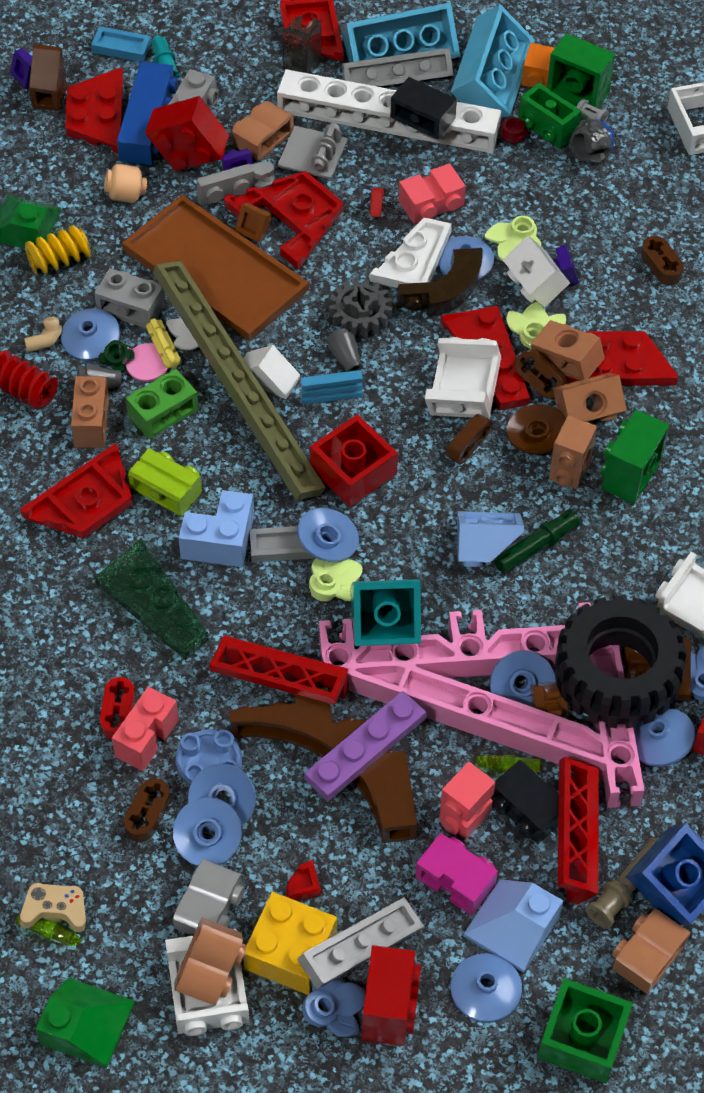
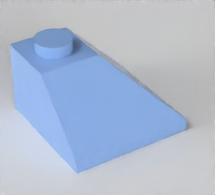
(485, 535)
(515, 921)

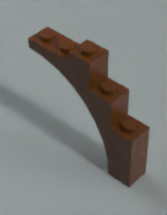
(310, 726)

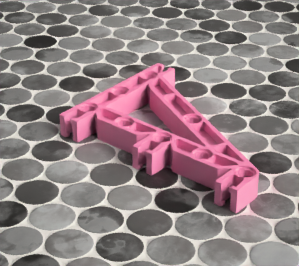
(426, 679)

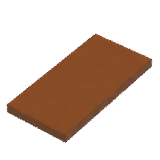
(233, 274)

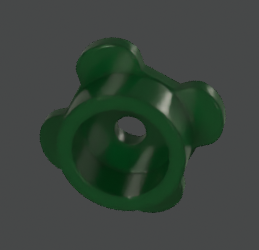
(116, 348)

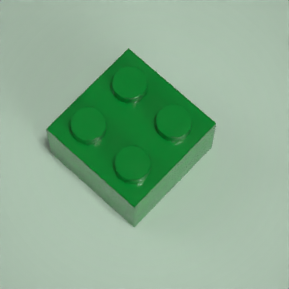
(580, 71)
(633, 456)
(584, 1030)

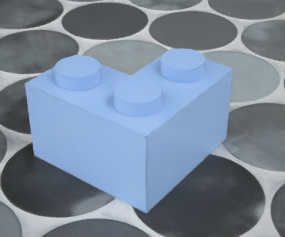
(220, 537)

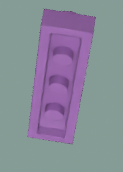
(365, 746)

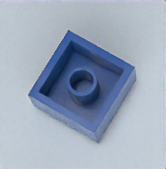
(673, 874)

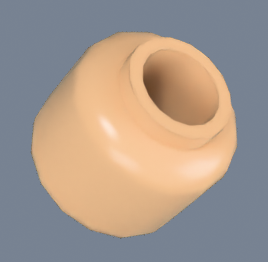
(125, 183)

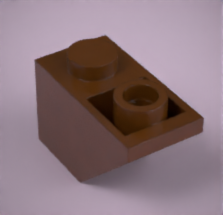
(47, 77)

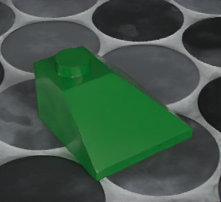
(26, 221)
(84, 1022)

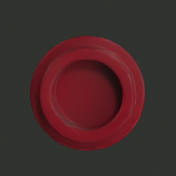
(513, 130)

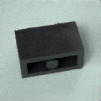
(423, 108)
(527, 801)

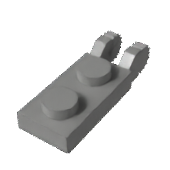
(234, 181)

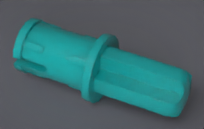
(163, 54)

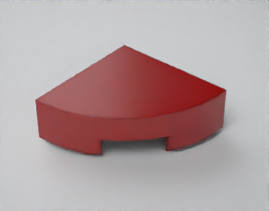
(376, 204)
(303, 883)

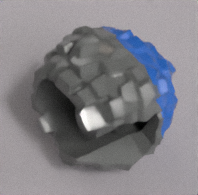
(592, 141)

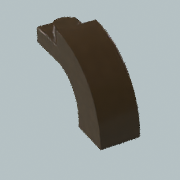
(447, 292)

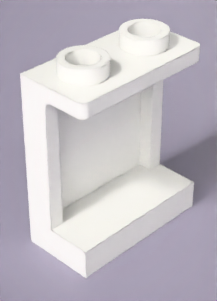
(464, 378)
(684, 595)
(197, 1016)

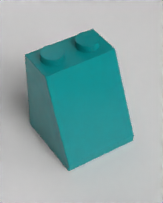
(386, 612)

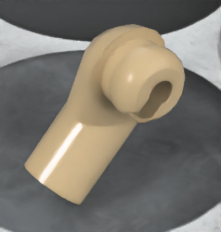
(47, 337)

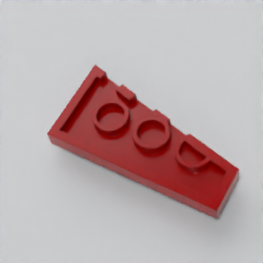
(488, 324)

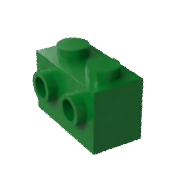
(549, 115)

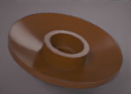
(535, 428)

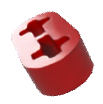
(110, 707)

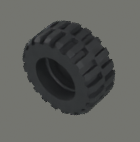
(627, 625)

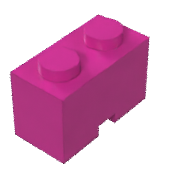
(457, 871)

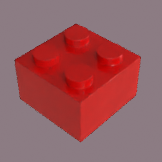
(187, 133)
(353, 460)
(390, 996)

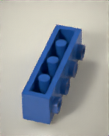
(151, 90)

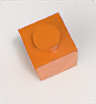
(536, 65)

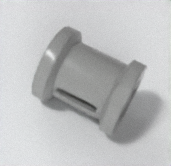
(592, 112)

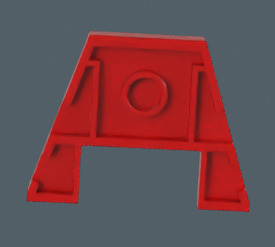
(301, 205)

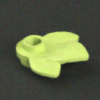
(511, 234)
(531, 322)
(333, 579)

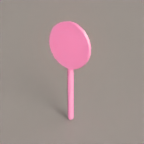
(147, 363)

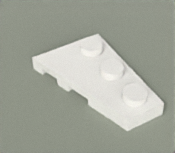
(416, 257)

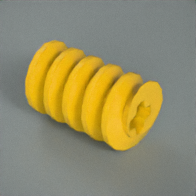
(57, 249)

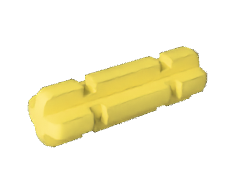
(163, 344)

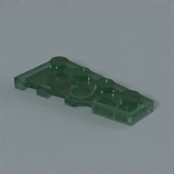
(147, 594)

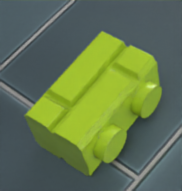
(165, 481)

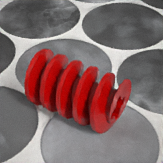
(25, 381)

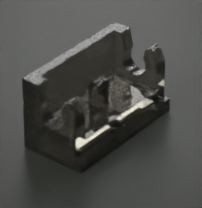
(302, 46)

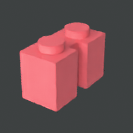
(432, 194)
(137, 735)
(466, 801)

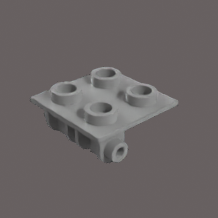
(314, 151)

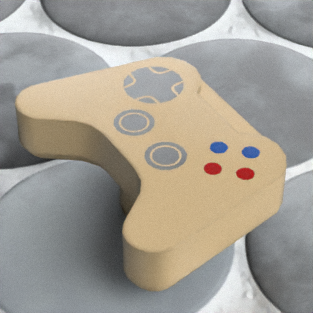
(55, 905)

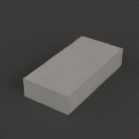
(276, 545)

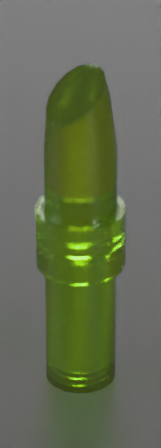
(506, 761)
(50, 930)

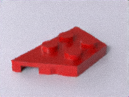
(316, 9)
(96, 109)
(634, 359)
(84, 497)

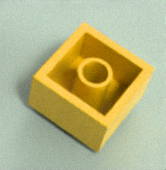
(282, 936)

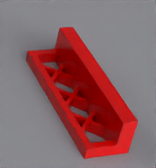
(280, 670)
(578, 830)

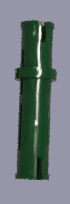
(546, 535)

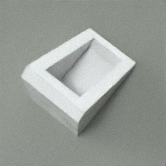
(272, 371)

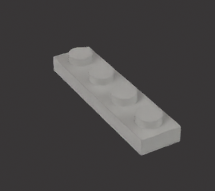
(398, 68)
(354, 945)

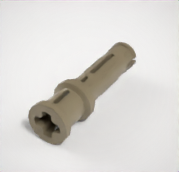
(615, 894)

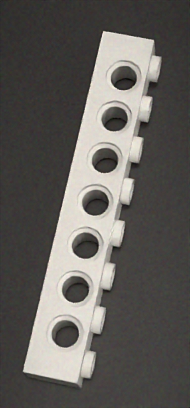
(370, 109)

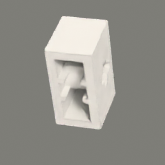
(535, 271)

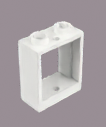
(682, 99)

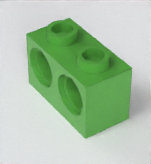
(162, 403)

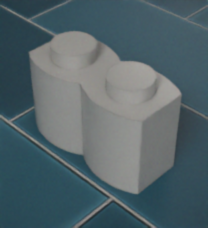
(208, 897)

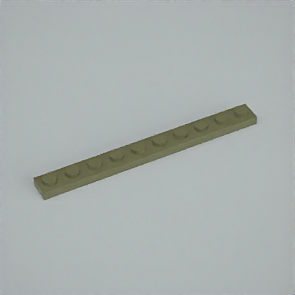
(239, 381)

